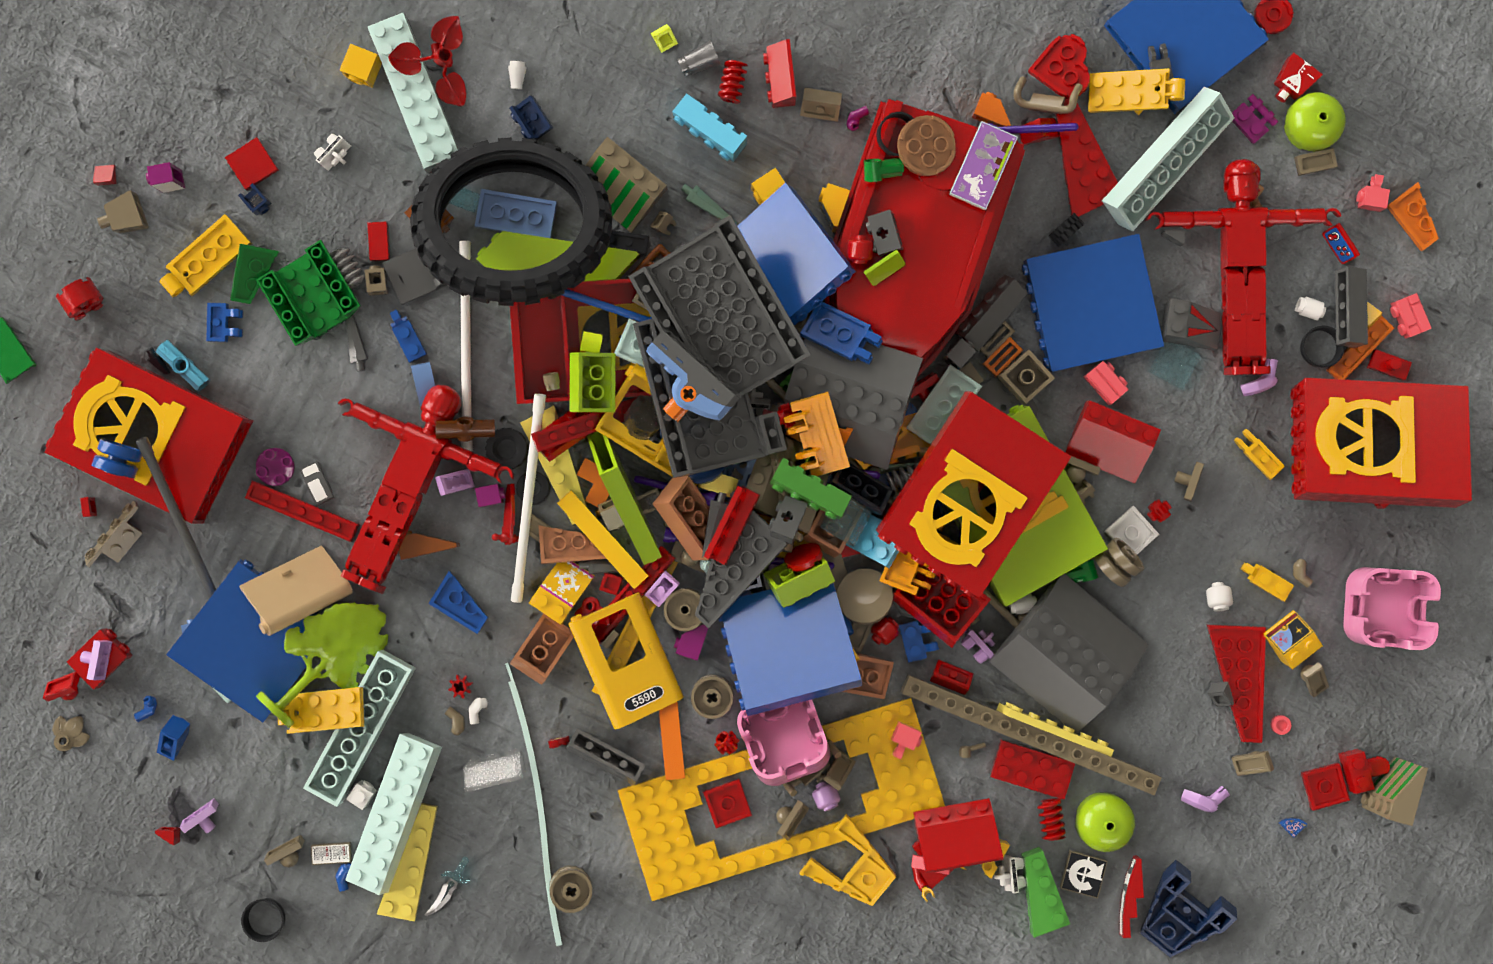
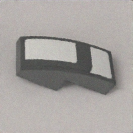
(317, 483)

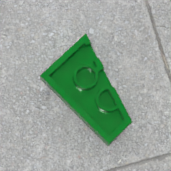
(250, 265)

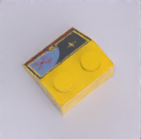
(832, 204)
(1292, 640)

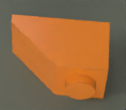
(990, 110)

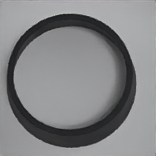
(904, 116)
(1339, 349)
(248, 929)

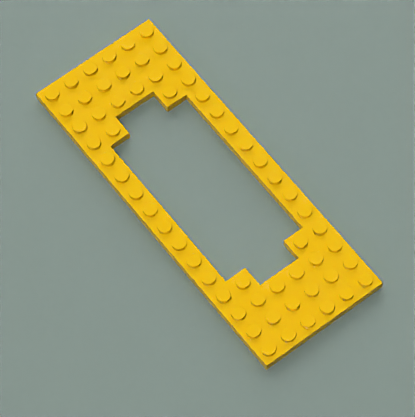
(665, 839)

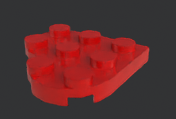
(1062, 65)

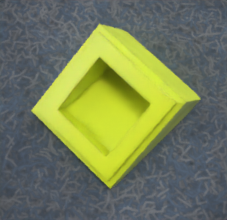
(664, 38)
(591, 342)

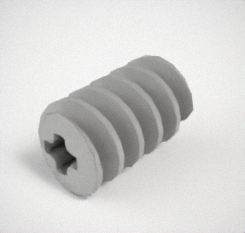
(347, 267)

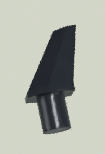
(157, 361)

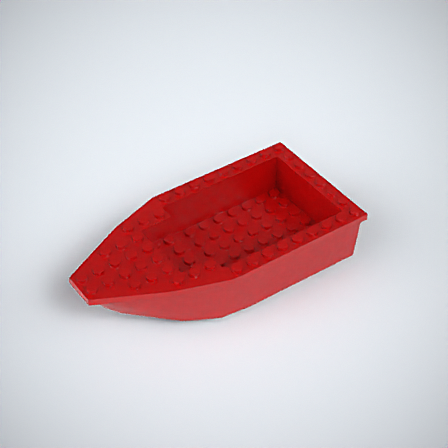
(941, 239)

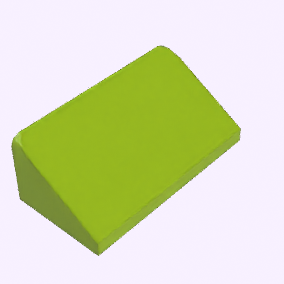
(884, 268)

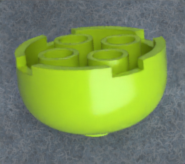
(1305, 126)
(1095, 814)

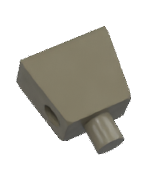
(124, 214)

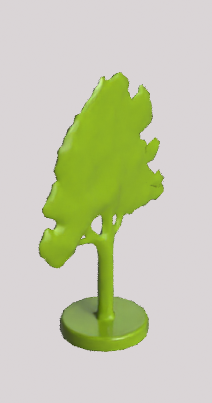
(341, 640)

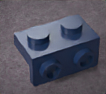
(531, 118)

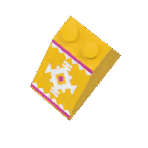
(561, 590)

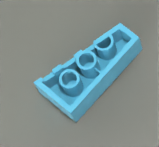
(710, 128)

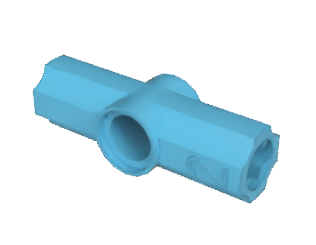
(191, 373)

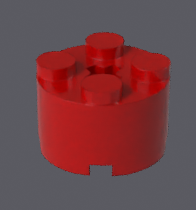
(80, 298)

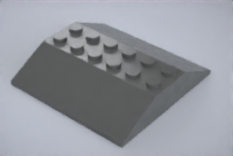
(863, 395)
(1070, 654)

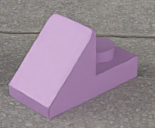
(662, 588)

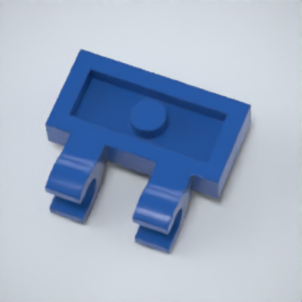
(218, 322)
(913, 641)

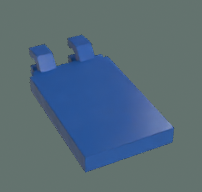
(840, 333)

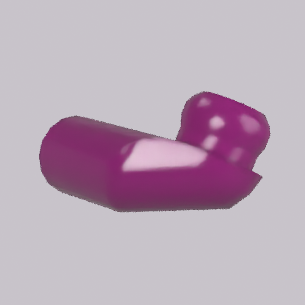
(854, 118)

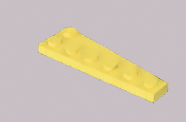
(561, 469)
(1051, 726)
(406, 887)

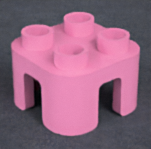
(1390, 608)
(784, 742)

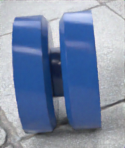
(117, 458)

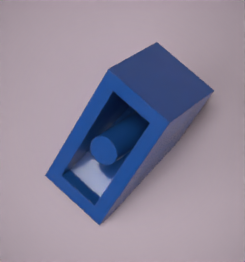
(173, 737)

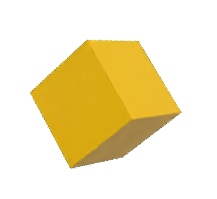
(361, 66)
(766, 185)

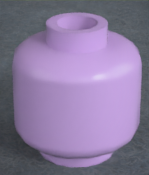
(826, 796)

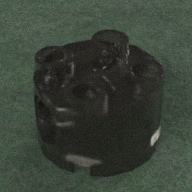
(642, 418)

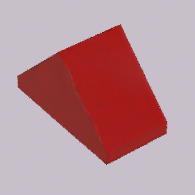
(1029, 138)

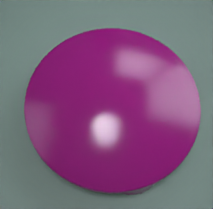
(275, 466)

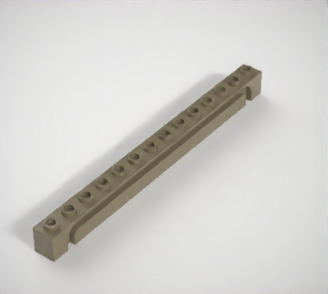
(1030, 735)

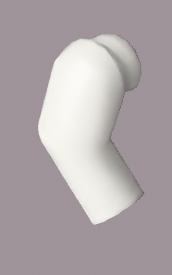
(474, 709)

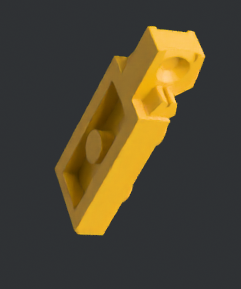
(1268, 581)

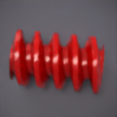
(731, 80)
(1052, 819)

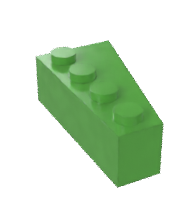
(810, 490)
(1043, 899)

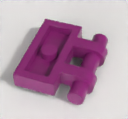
(1249, 123)

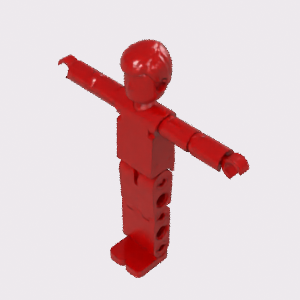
(1242, 262)
(405, 481)

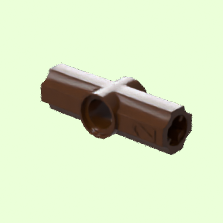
(465, 428)

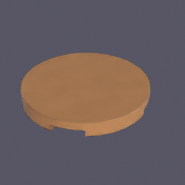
(926, 145)

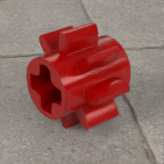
(783, 411)
(1159, 510)
(466, 684)
(726, 742)

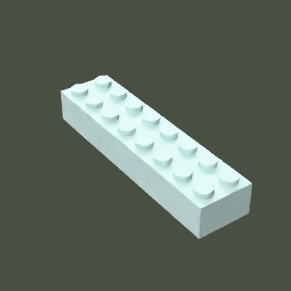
(415, 95)
(1168, 158)
(351, 746)
(393, 813)

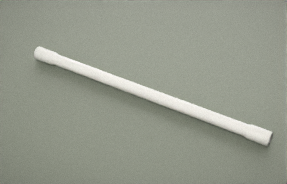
(465, 251)
(518, 586)

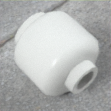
(1219, 597)

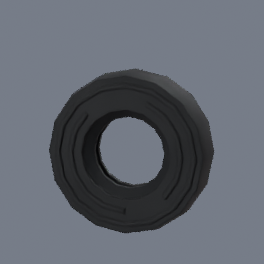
(544, 490)

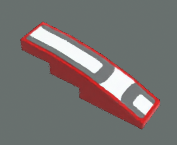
(1131, 890)

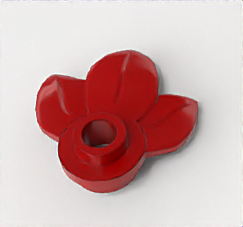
(584, 611)

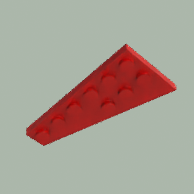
(1084, 164)
(1242, 665)

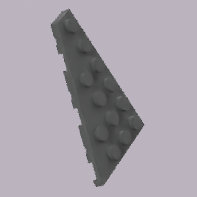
(749, 559)

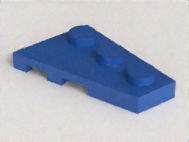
(458, 604)

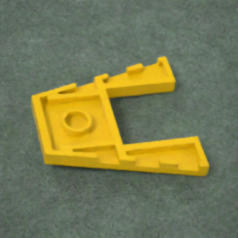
(866, 878)

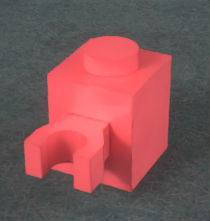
(1373, 196)
(905, 737)

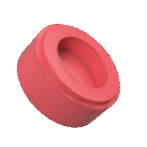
(1280, 724)

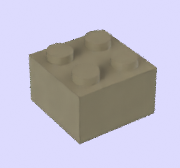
(1026, 377)

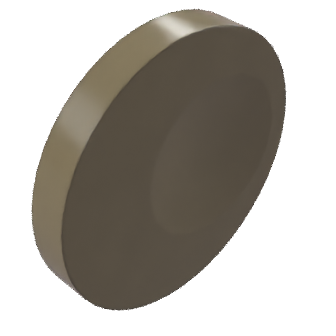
(864, 597)

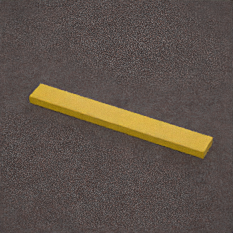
(628, 638)

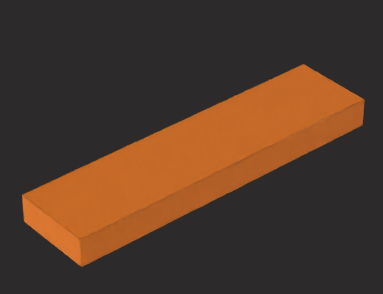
(1355, 356)
(672, 742)

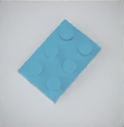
(872, 546)

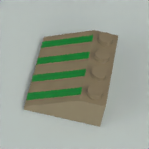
(629, 185)
(1397, 792)

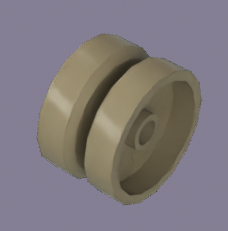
(1119, 562)
(674, 604)
(709, 707)
(570, 900)

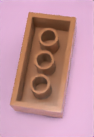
(685, 514)

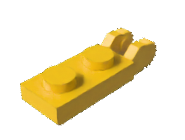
(1260, 455)

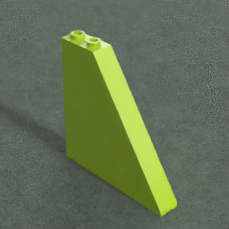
(524, 251)
(623, 496)

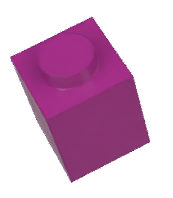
(490, 495)

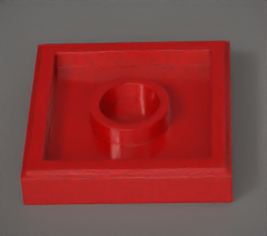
(251, 163)
(1325, 786)
(727, 803)

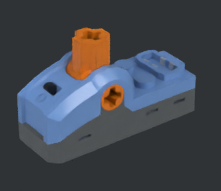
(711, 393)

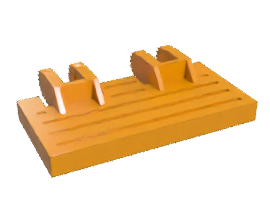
(820, 433)
(904, 570)

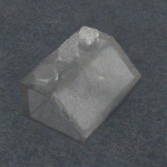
(494, 770)

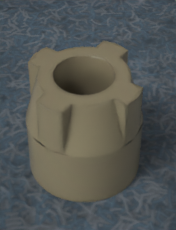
(551, 381)

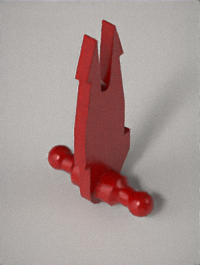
(509, 518)

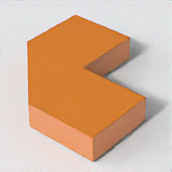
(598, 491)

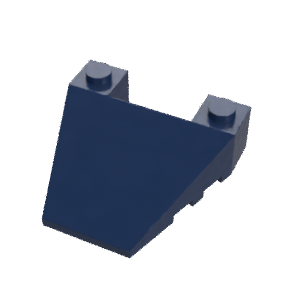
(1178, 918)

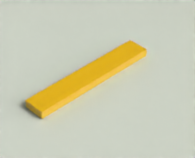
(602, 539)

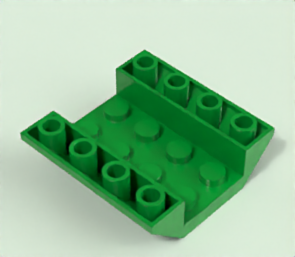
(309, 295)

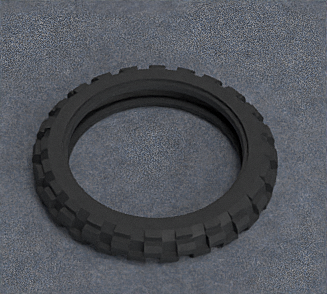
(506, 285)

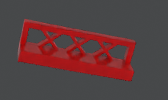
(732, 525)

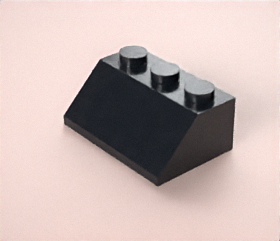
(863, 488)

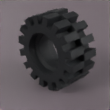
(1066, 229)

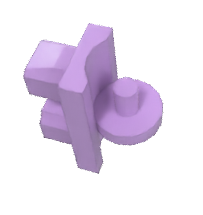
(984, 652)

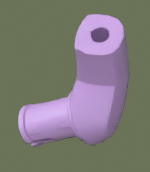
(1263, 383)
(1205, 803)

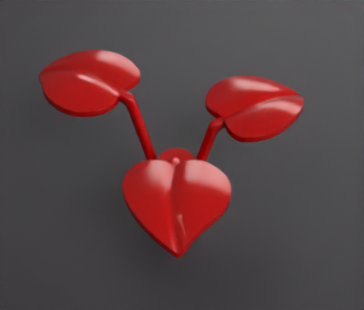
(449, 35)

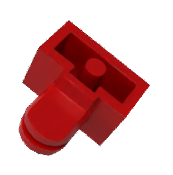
(1360, 770)

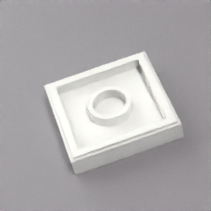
(1133, 530)

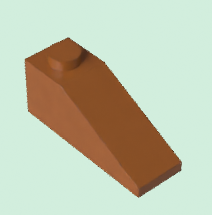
(420, 544)

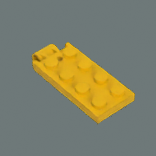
(1133, 90)
(204, 258)
(326, 710)

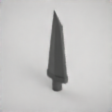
(356, 346)
(716, 512)
(598, 566)

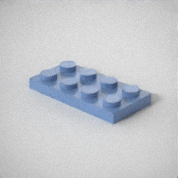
(515, 213)

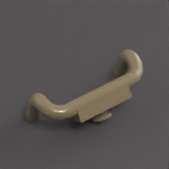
(1044, 102)
(789, 786)

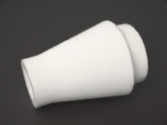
(517, 73)

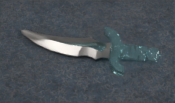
(448, 888)

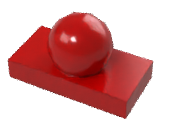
(62, 687)

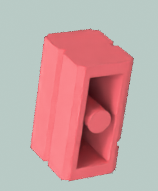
(1410, 316)
(1106, 382)

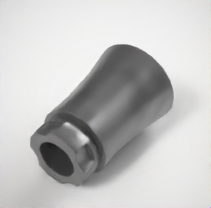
(699, 59)

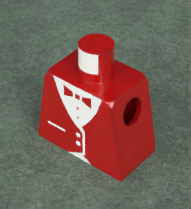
(1295, 78)

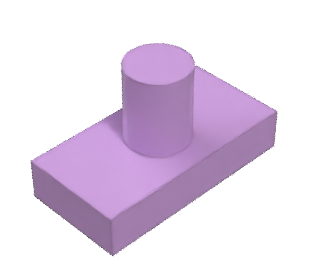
(454, 482)
(97, 659)
(201, 817)

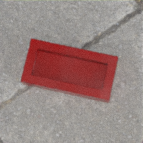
(378, 241)

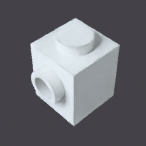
(362, 794)

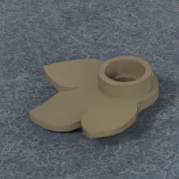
(71, 731)

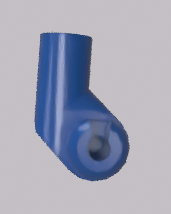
(149, 708)
(341, 877)

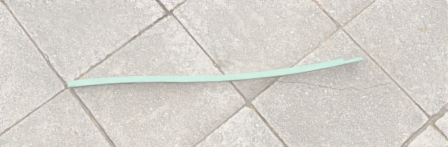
(539, 804)

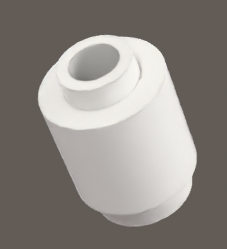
(1310, 308)
(1023, 605)

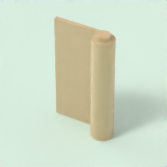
(296, 590)

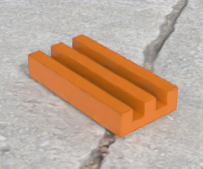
(991, 368)

